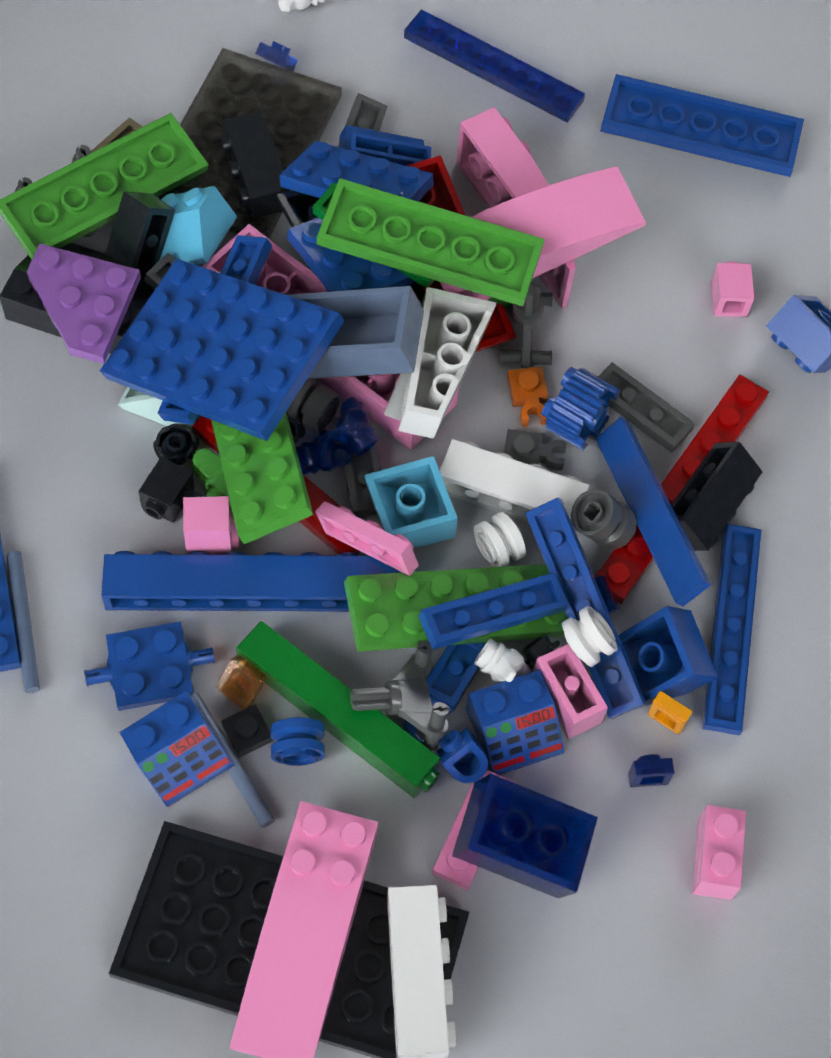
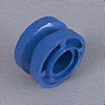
(297, 741)

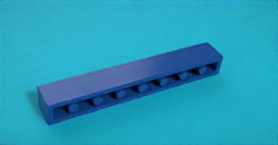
(232, 581)

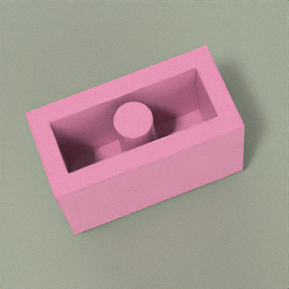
(209, 525)
(572, 690)
(719, 852)

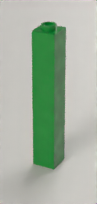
(328, 700)

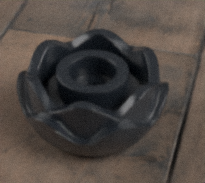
(173, 435)

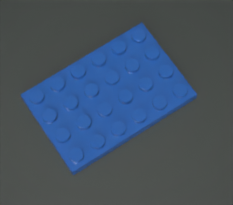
(222, 348)

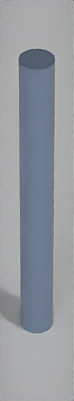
(23, 622)
(239, 774)

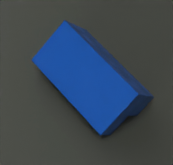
(384, 145)

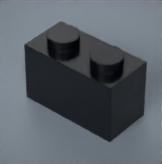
(139, 231)

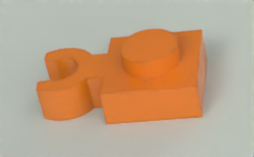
(528, 390)

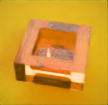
(241, 682)

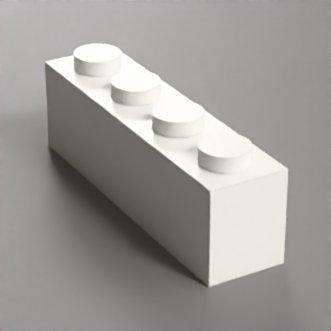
(504, 483)
(417, 972)

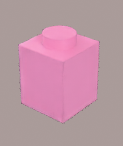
(732, 289)

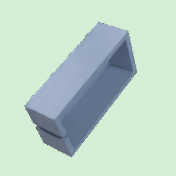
(377, 331)

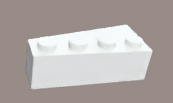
(446, 345)

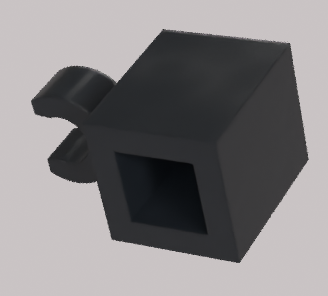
(164, 490)

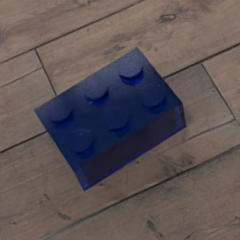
(525, 836)

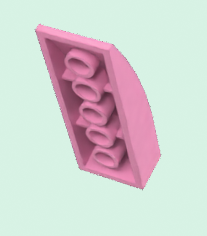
(503, 169)
(569, 216)
(304, 934)

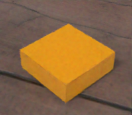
(669, 712)

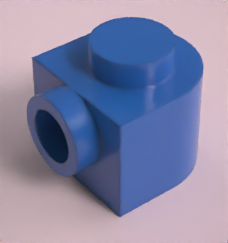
(463, 756)

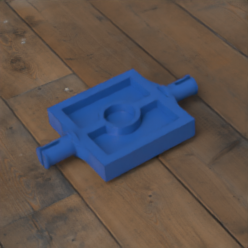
(149, 665)

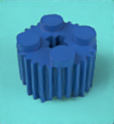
(579, 407)

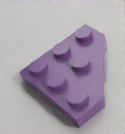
(83, 298)

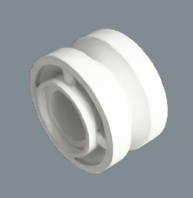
(499, 540)
(589, 636)

